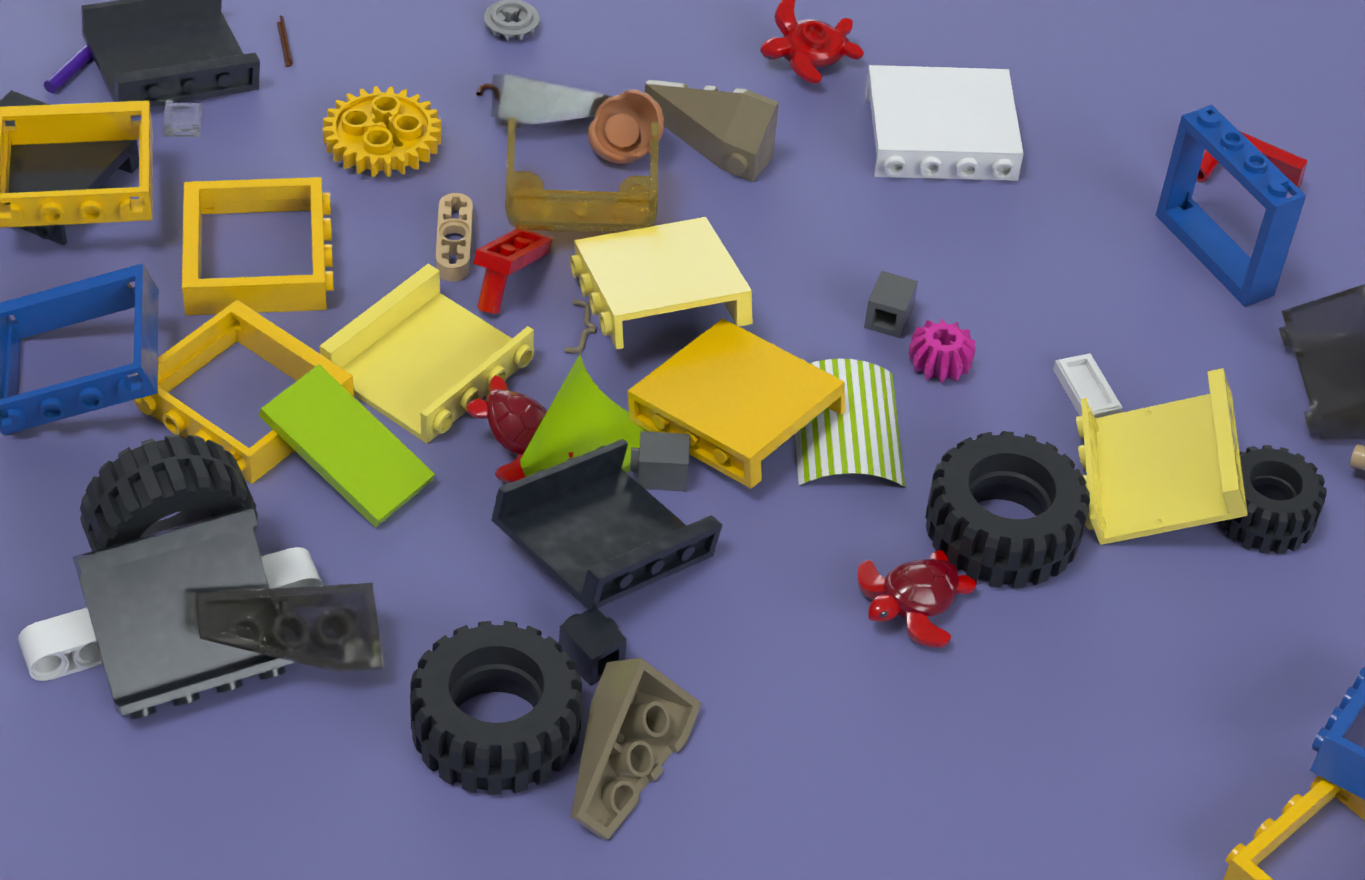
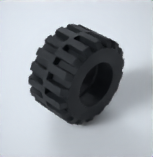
(1281, 500)

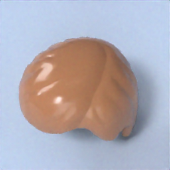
(623, 126)

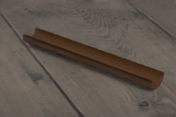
(285, 43)

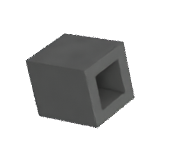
(890, 304)
(661, 461)

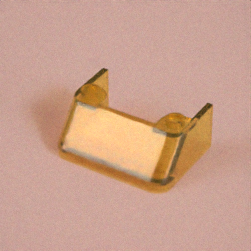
(581, 211)

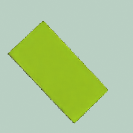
(347, 445)

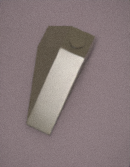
(725, 127)
(629, 735)

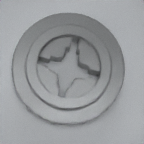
(511, 11)

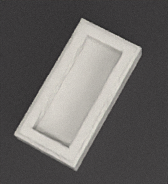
(1084, 379)

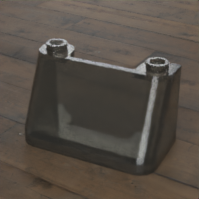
(1331, 358)

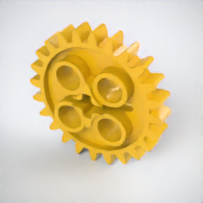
(382, 131)

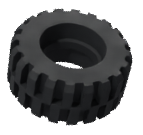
(1014, 471)
(159, 481)
(503, 752)

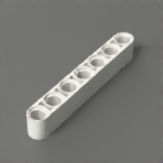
(69, 643)

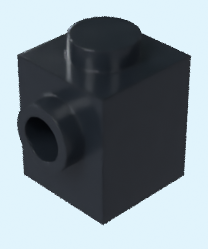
(592, 643)

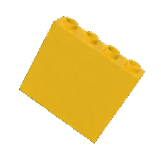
(733, 399)

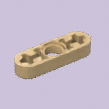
(450, 225)

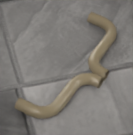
(591, 327)

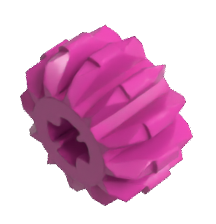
(941, 350)

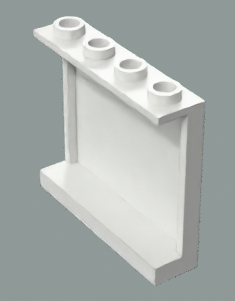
(944, 123)

